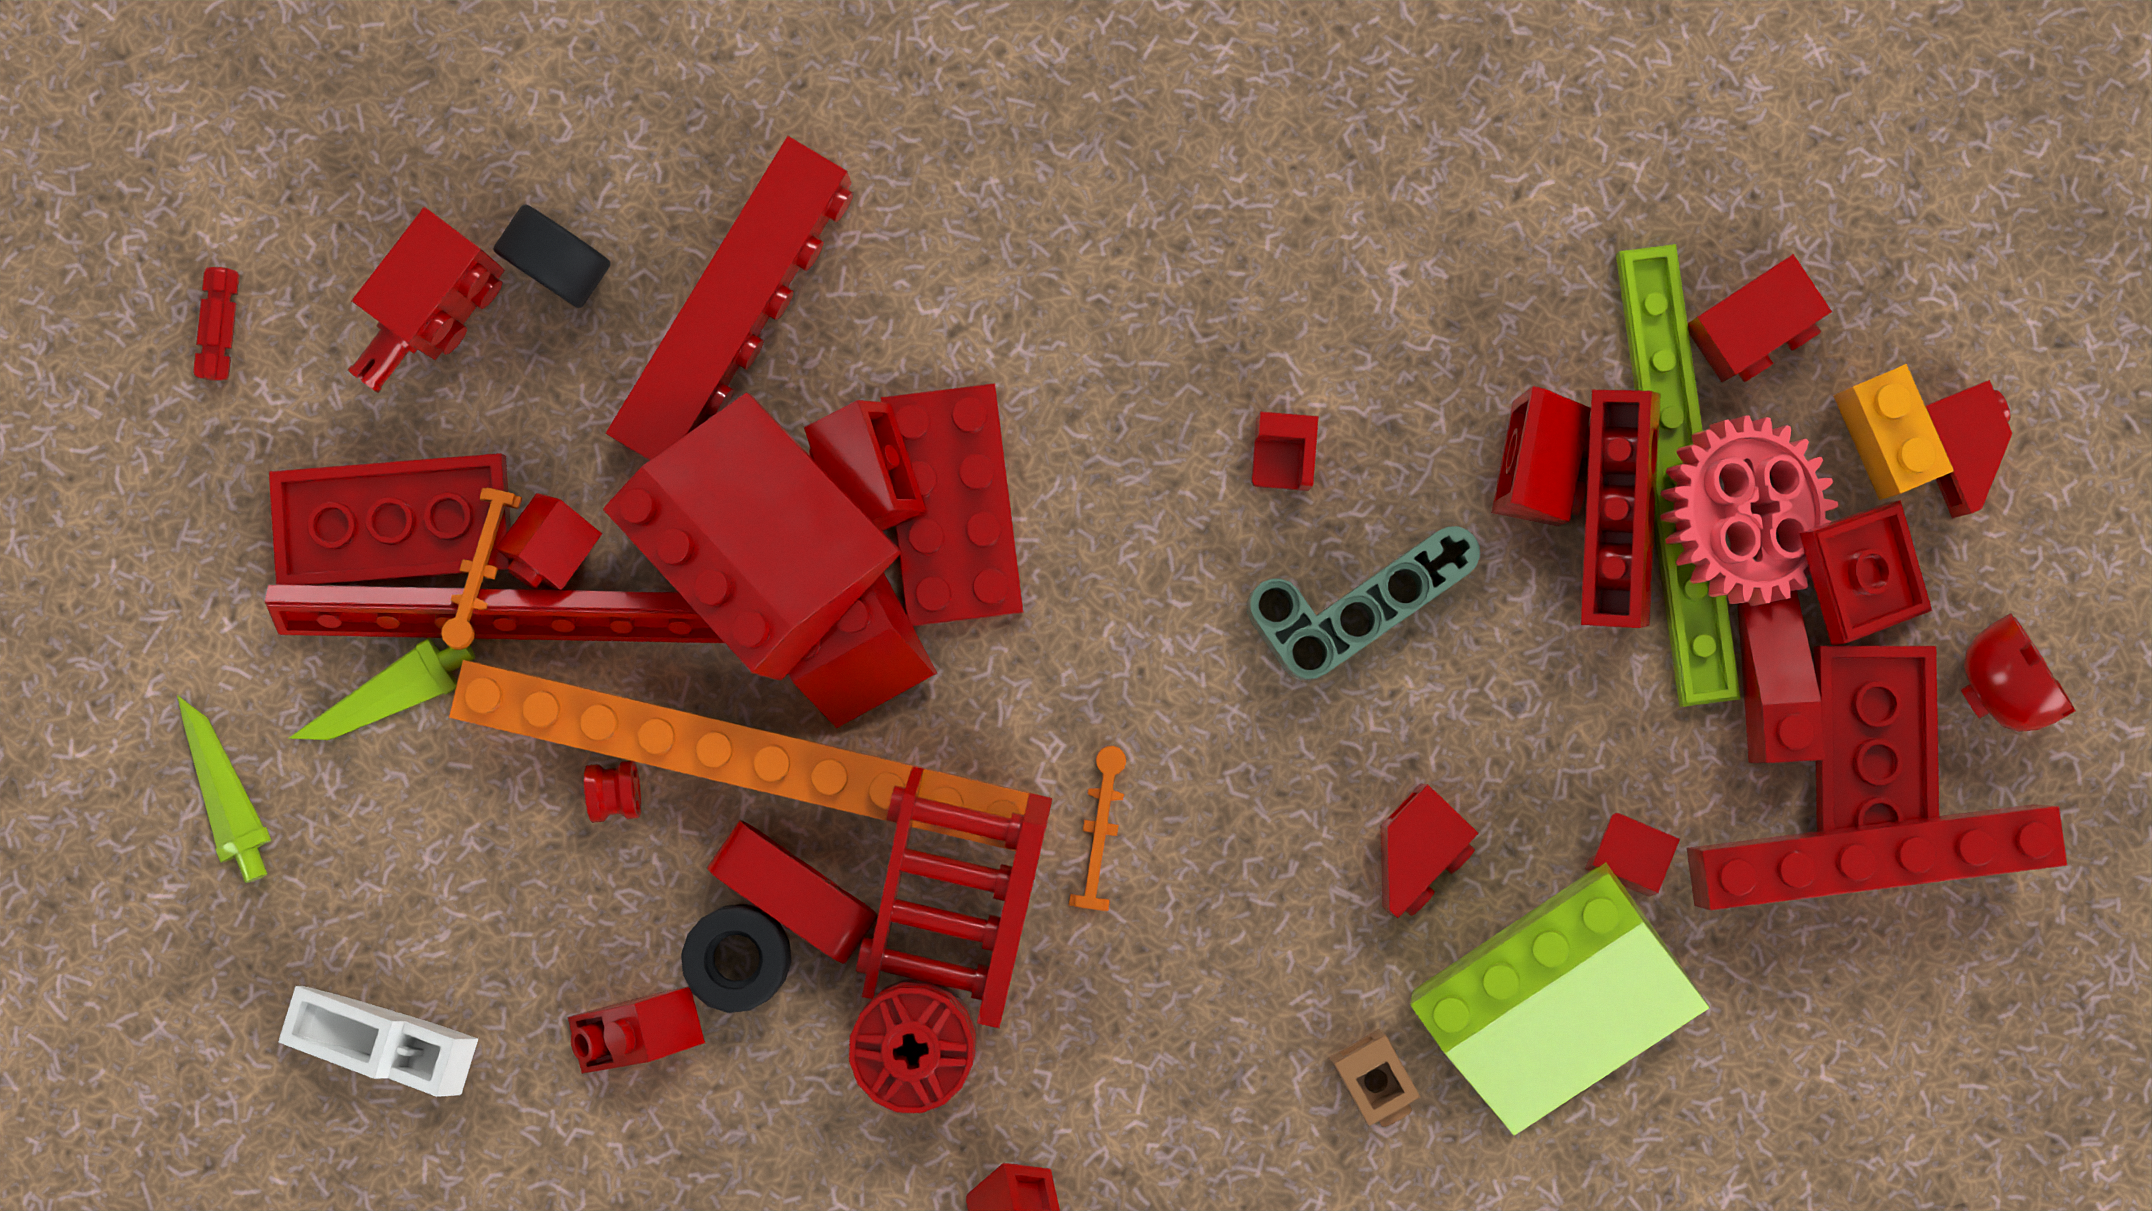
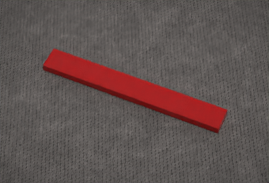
(508, 614)

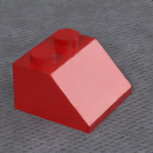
(1543, 458)
(863, 658)

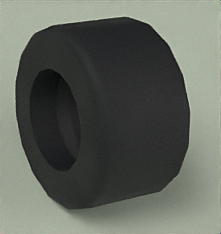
(552, 255)
(700, 966)

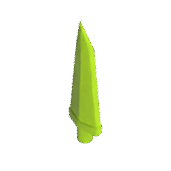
(405, 683)
(230, 811)

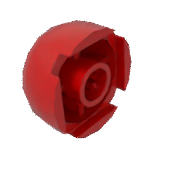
(2012, 679)

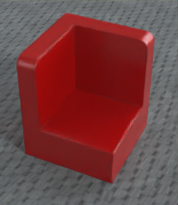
(1284, 451)
(1635, 854)
(1015, 1189)

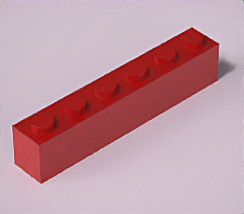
(734, 300)
(1876, 856)

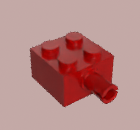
(423, 296)

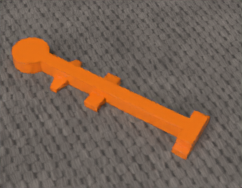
(458, 631)
(1110, 762)

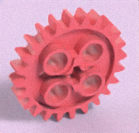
(1746, 510)

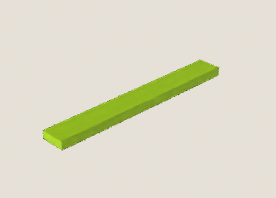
(1664, 364)

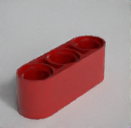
(792, 892)

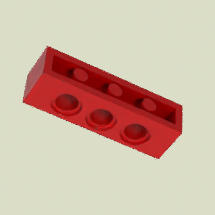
(1620, 508)

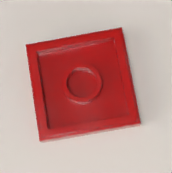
(1865, 572)

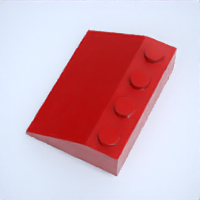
(753, 535)

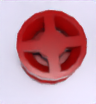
(612, 791)

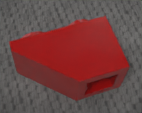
(1417, 846)
(636, 1030)

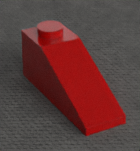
(1779, 684)

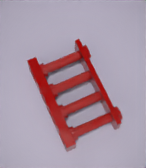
(1009, 884)

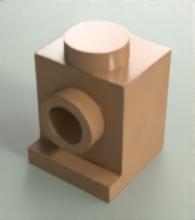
(1390, 1101)

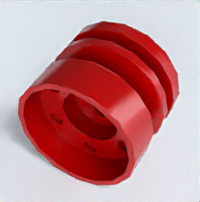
(935, 1018)

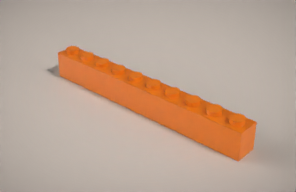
(712, 747)

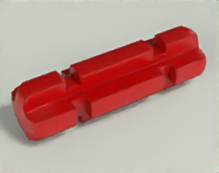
(216, 323)

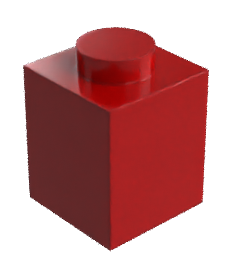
(547, 543)

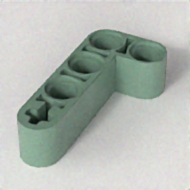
(1371, 595)

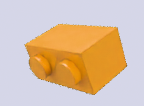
(1893, 432)

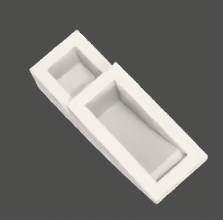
(378, 1041)

